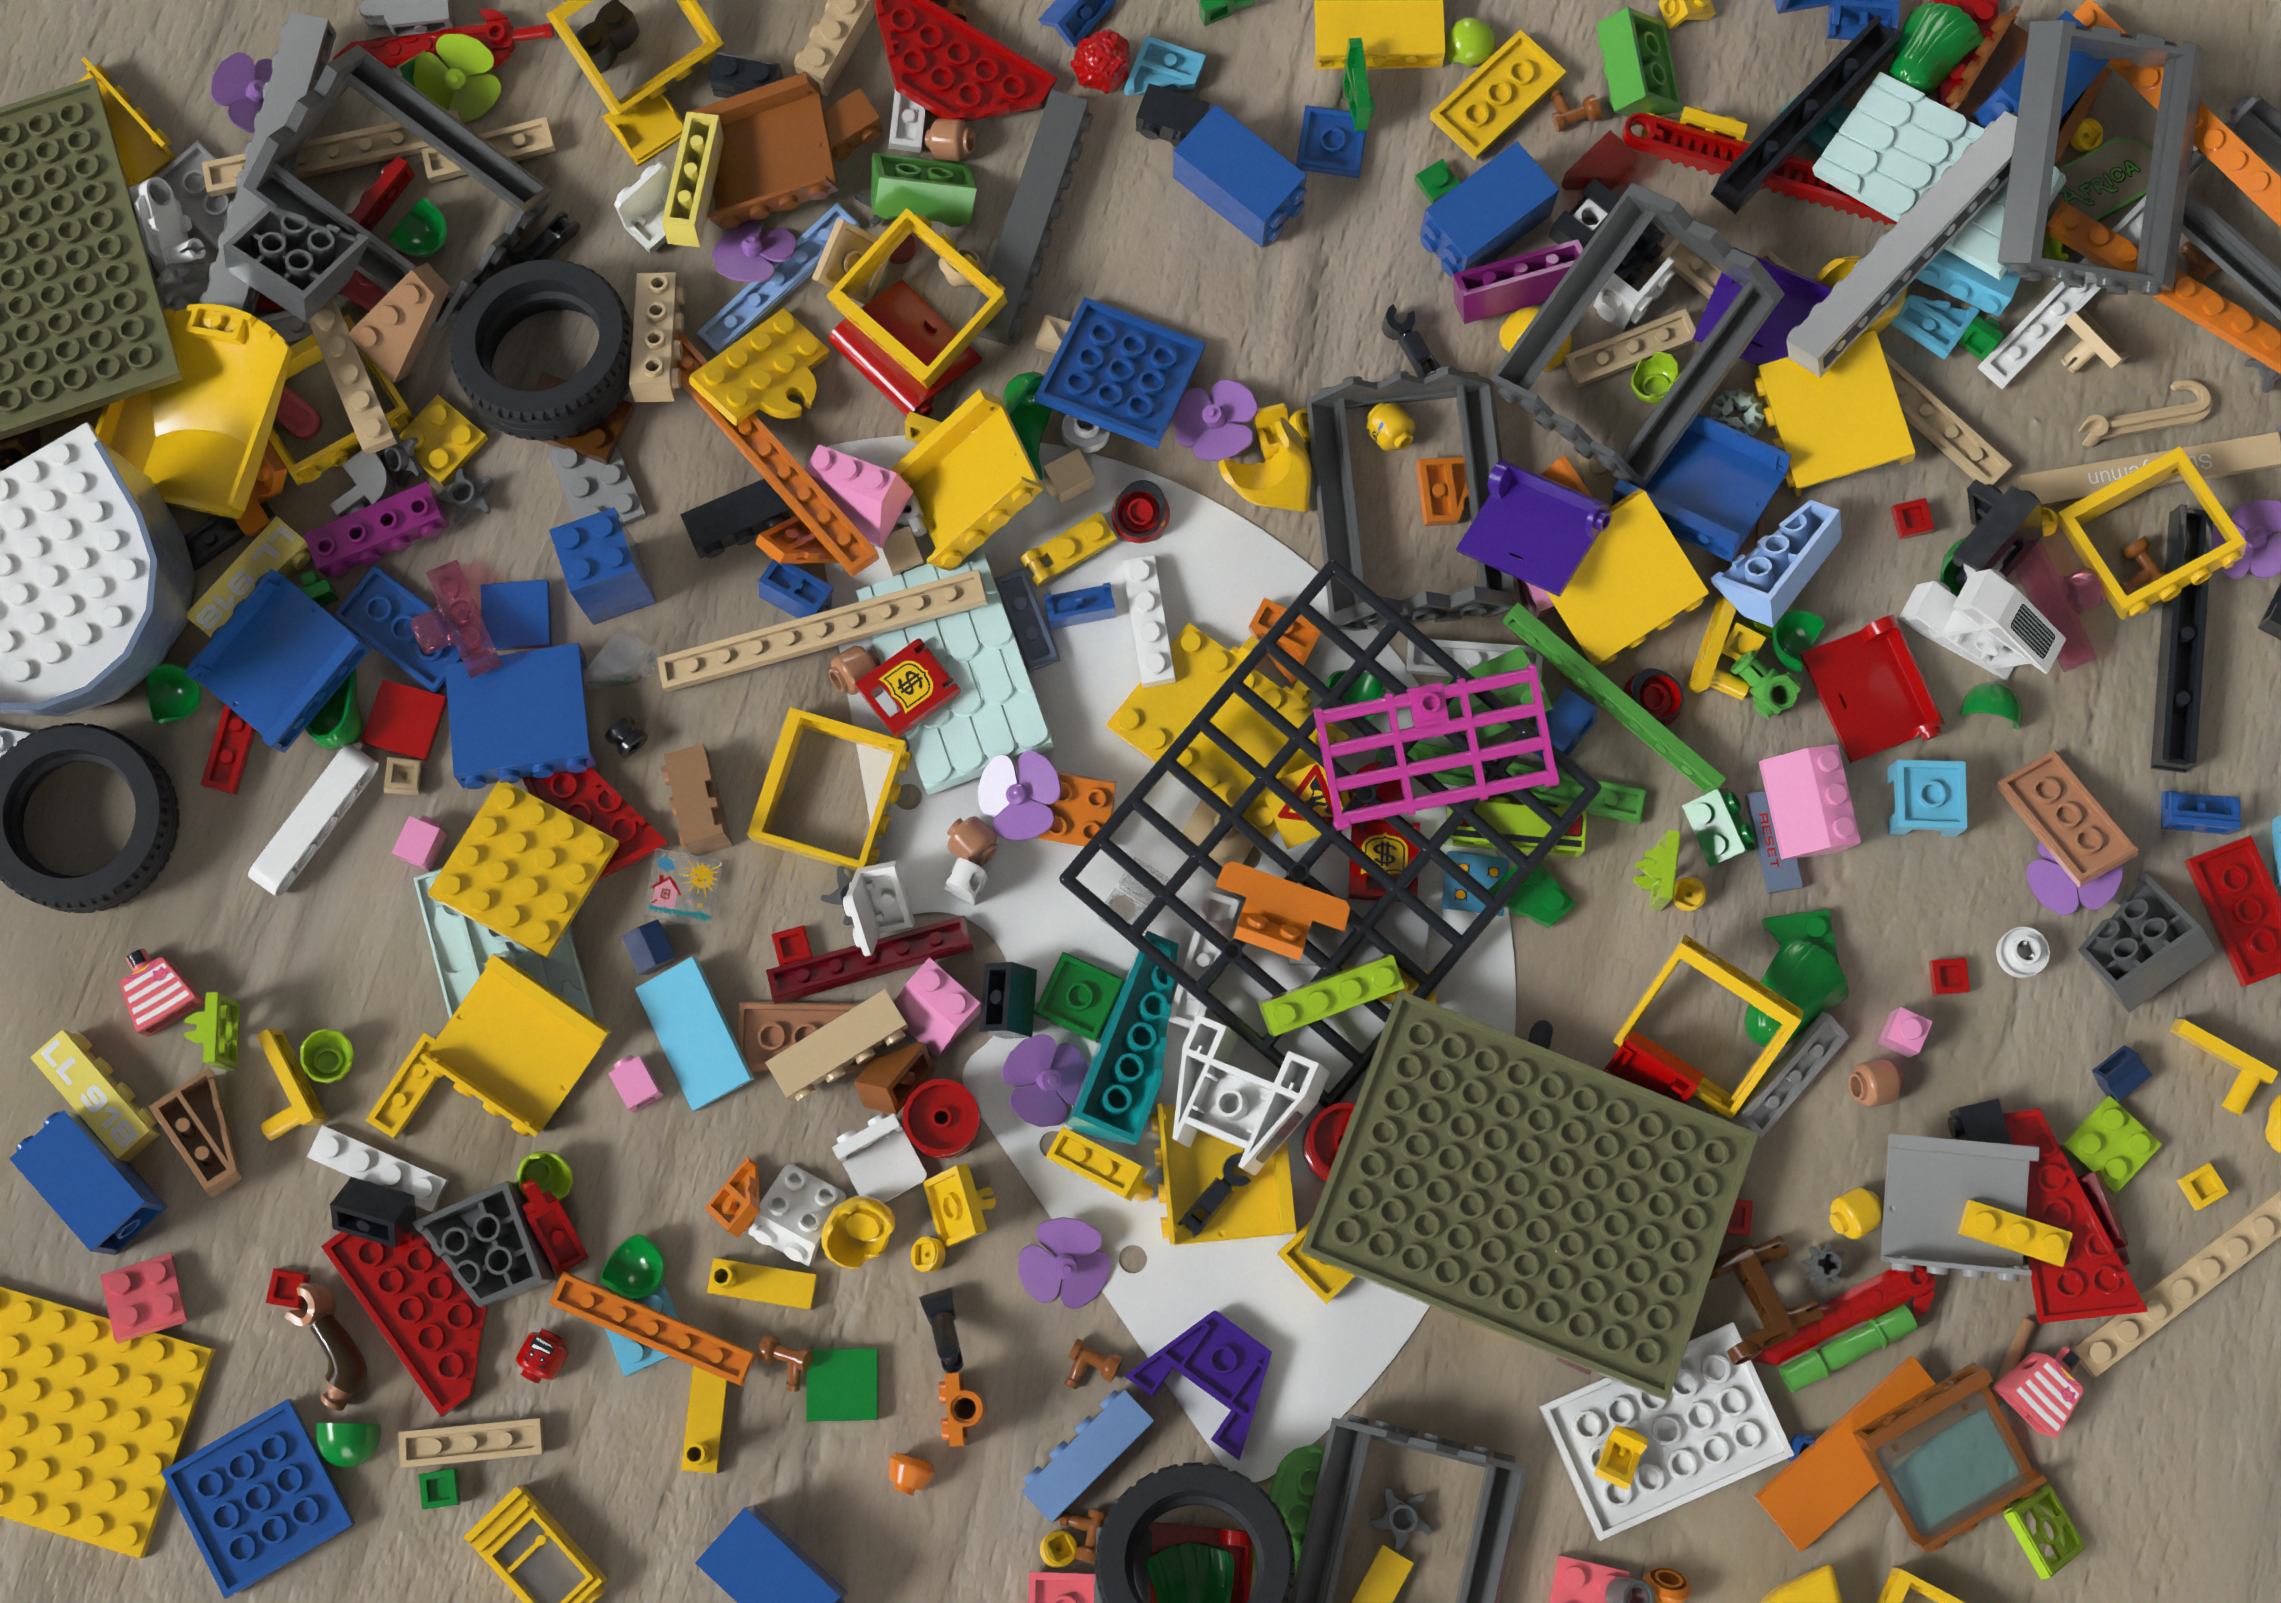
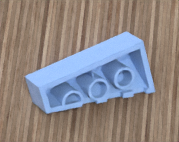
(1781, 564)

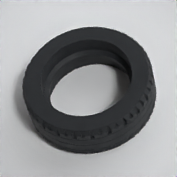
(520, 294)
(153, 831)
(1186, 1486)

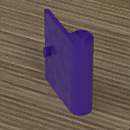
(1792, 310)
(1535, 522)

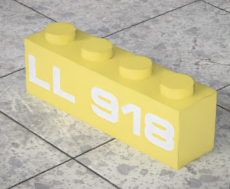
(693, 179)
(274, 548)
(96, 1095)

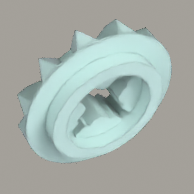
(1742, 400)

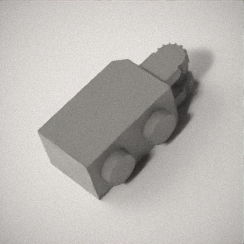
(409, 16)

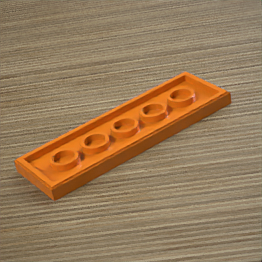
(1834, 1470)

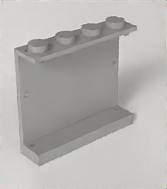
(1928, 1195)

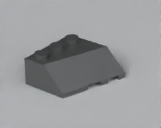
(293, 259)
(2145, 945)
(489, 1244)

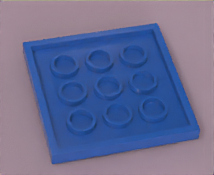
(1120, 372)
(258, 1498)

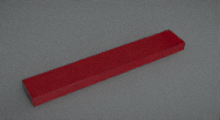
(851, 966)

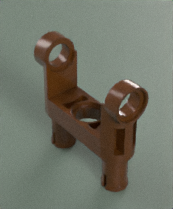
(1777, 1321)

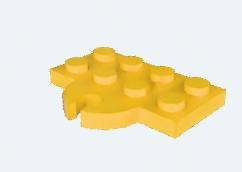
(763, 371)

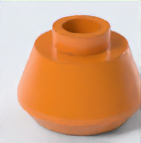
(909, 1473)
(1668, 1585)

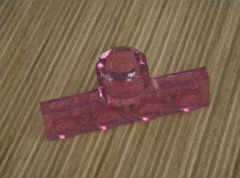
(2062, 602)
(455, 622)

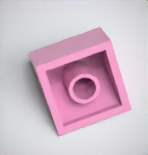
(936, 1007)

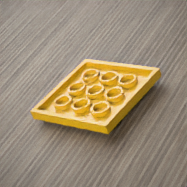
(523, 869)

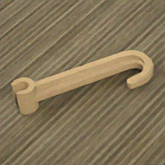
(2150, 420)

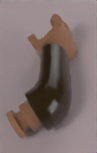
(345, 1361)

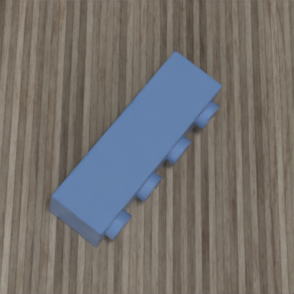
(1087, 1456)

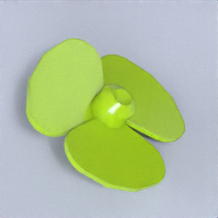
(456, 86)

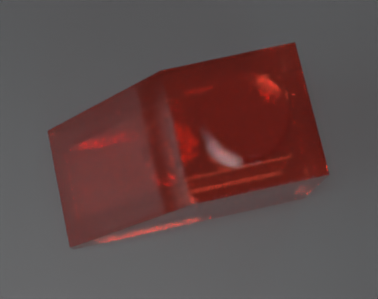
(1607, 161)

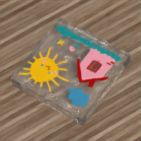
(682, 888)

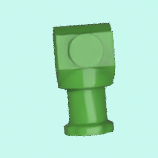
(1763, 682)

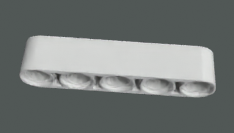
(313, 820)

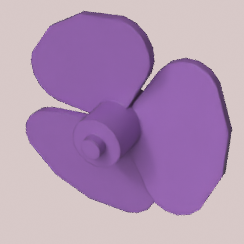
(241, 87)
(743, 255)
(1208, 425)
(2256, 524)
(1017, 801)
(2060, 893)
(1050, 1070)
(1073, 1260)

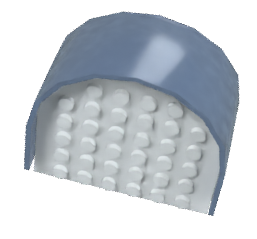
(87, 578)

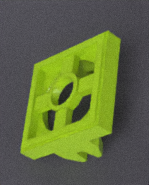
(1660, 870)
(217, 1030)
(2062, 1527)

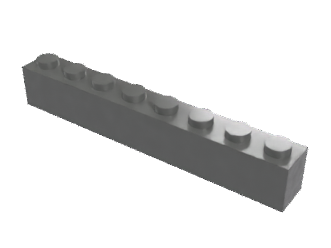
(1034, 208)

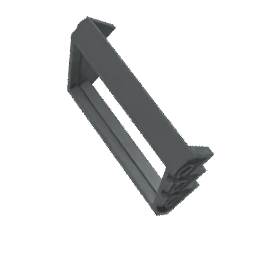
(430, 124)
(2261, 128)
(2037, 143)
(1702, 372)
(1336, 496)
(1337, 1493)

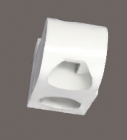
(966, 881)

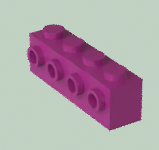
(1512, 281)
(376, 530)

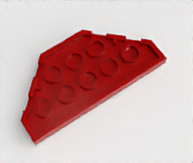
(954, 65)
(417, 1310)

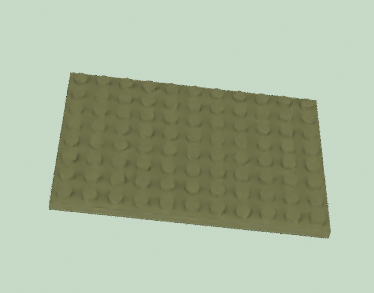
(74, 268)
(1530, 1194)

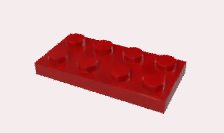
(2241, 907)

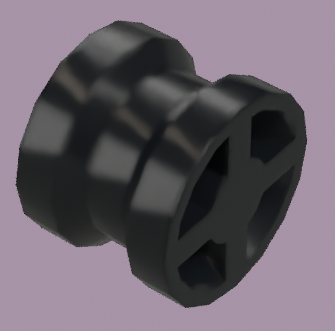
(626, 736)

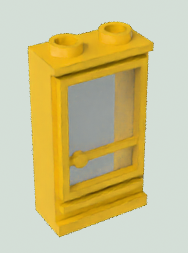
(535, 1553)

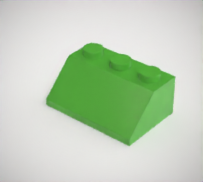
(1638, 64)
(924, 186)
(1511, 695)

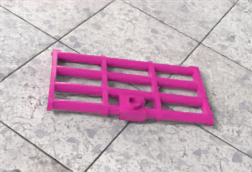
(1430, 720)

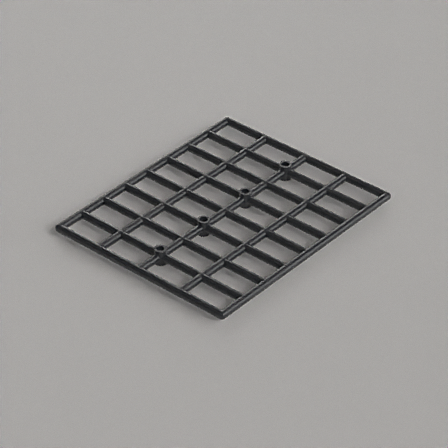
(1299, 871)

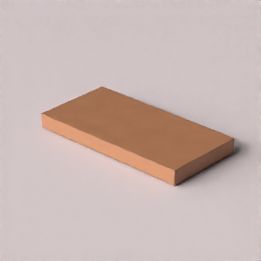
(2067, 818)
(771, 1028)

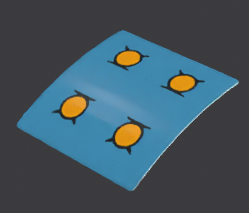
(1484, 869)

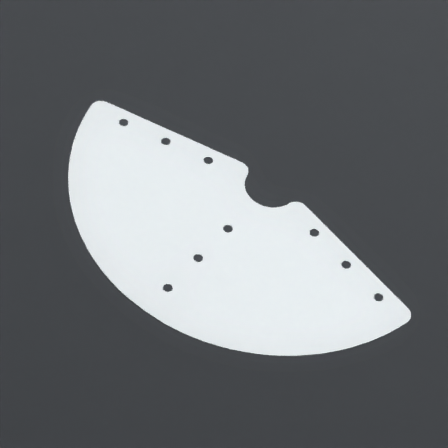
(1214, 577)

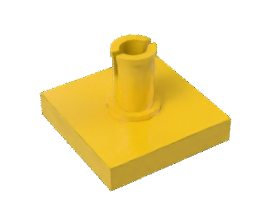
(957, 1205)

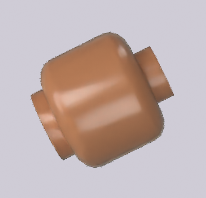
(950, 139)
(851, 667)
(972, 840)
(1876, 1083)

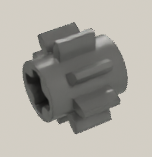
(1830, 1258)

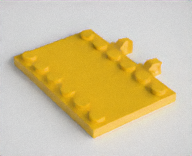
(1159, 714)

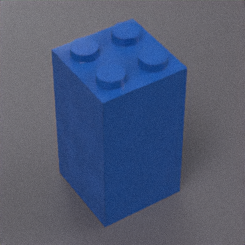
(2006, 96)
(1239, 176)
(1488, 211)
(602, 566)
(86, 1184)
(763, 1565)

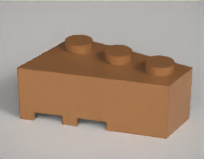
(400, 322)
(696, 800)
(201, 1131)

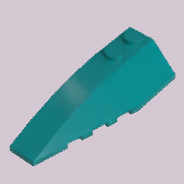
(1129, 1055)

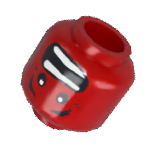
(542, 1356)

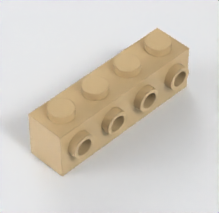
(834, 40)
(656, 337)
(837, 1045)

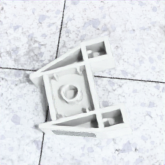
(1985, 623)
(1237, 1103)

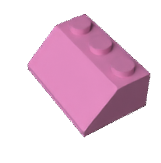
(862, 491)
(1810, 802)

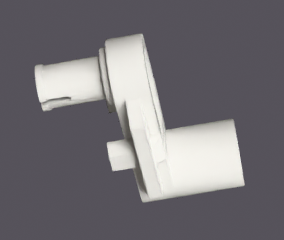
(164, 224)

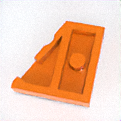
(1441, 489)
(793, 543)
(1297, 640)
(738, 1199)

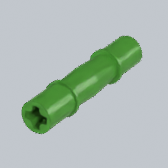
(1848, 1348)

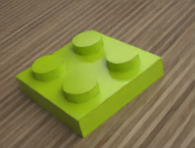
(2111, 1143)

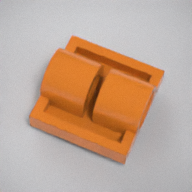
(1080, 809)
(952, 1394)

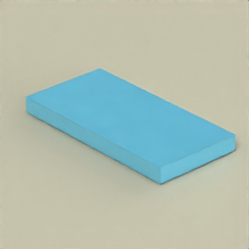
(694, 1033)

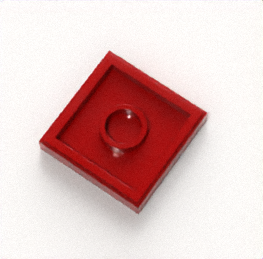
(404, 720)

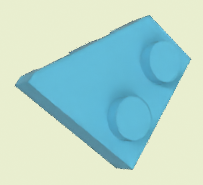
(1165, 67)
(1933, 323)

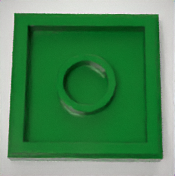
(1079, 997)
(842, 1385)

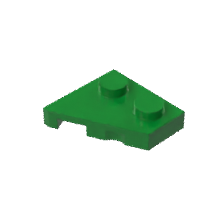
(1356, 85)
(1537, 897)
(1809, 926)

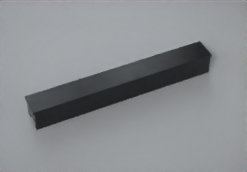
(1805, 115)
(2181, 647)

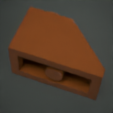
(893, 1077)

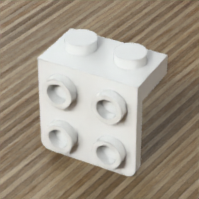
(643, 206)
(1622, 303)
(877, 904)
(880, 1159)
(795, 1213)

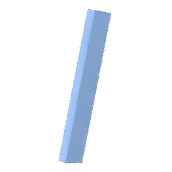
(762, 297)

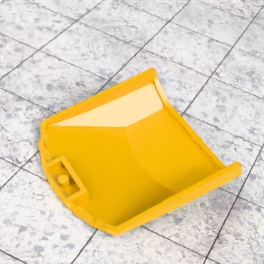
(211, 429)

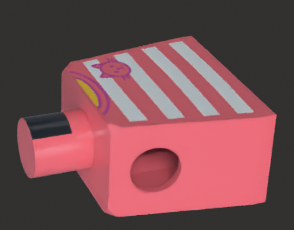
(156, 993)
(2043, 1390)

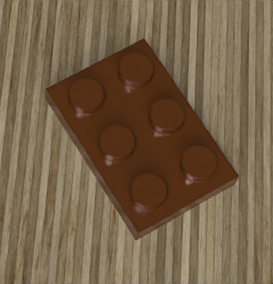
(598, 441)

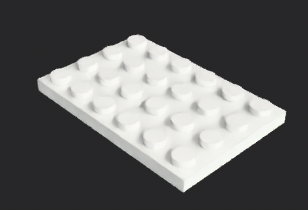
(1699, 1439)

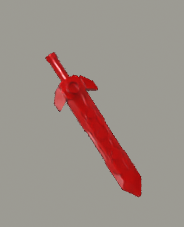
(496, 35)
(1856, 1306)

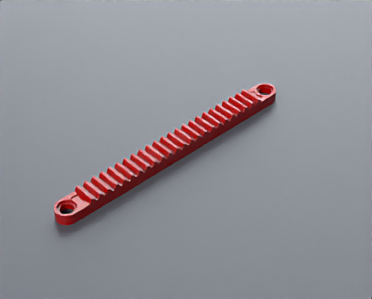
(1718, 152)

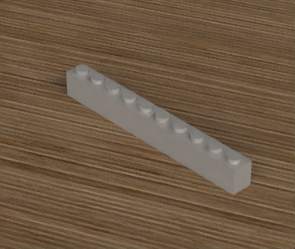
(296, 70)
(1905, 249)

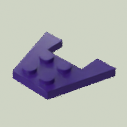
(1221, 1363)

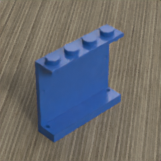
(1714, 486)
(277, 659)
(519, 717)

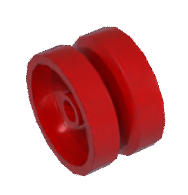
(957, 1133)
(1322, 1138)

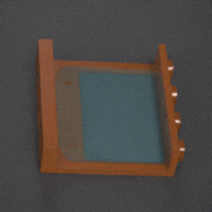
(1948, 1459)

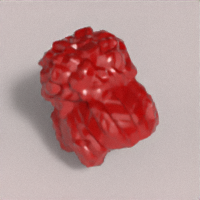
(1102, 61)

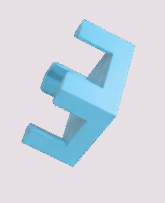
(1928, 796)

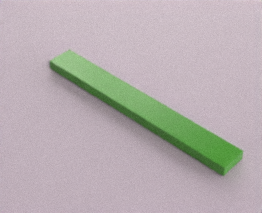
(1613, 699)
(1612, 802)

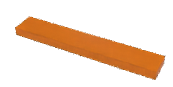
(653, 1328)

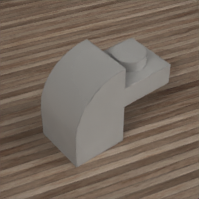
(372, 481)

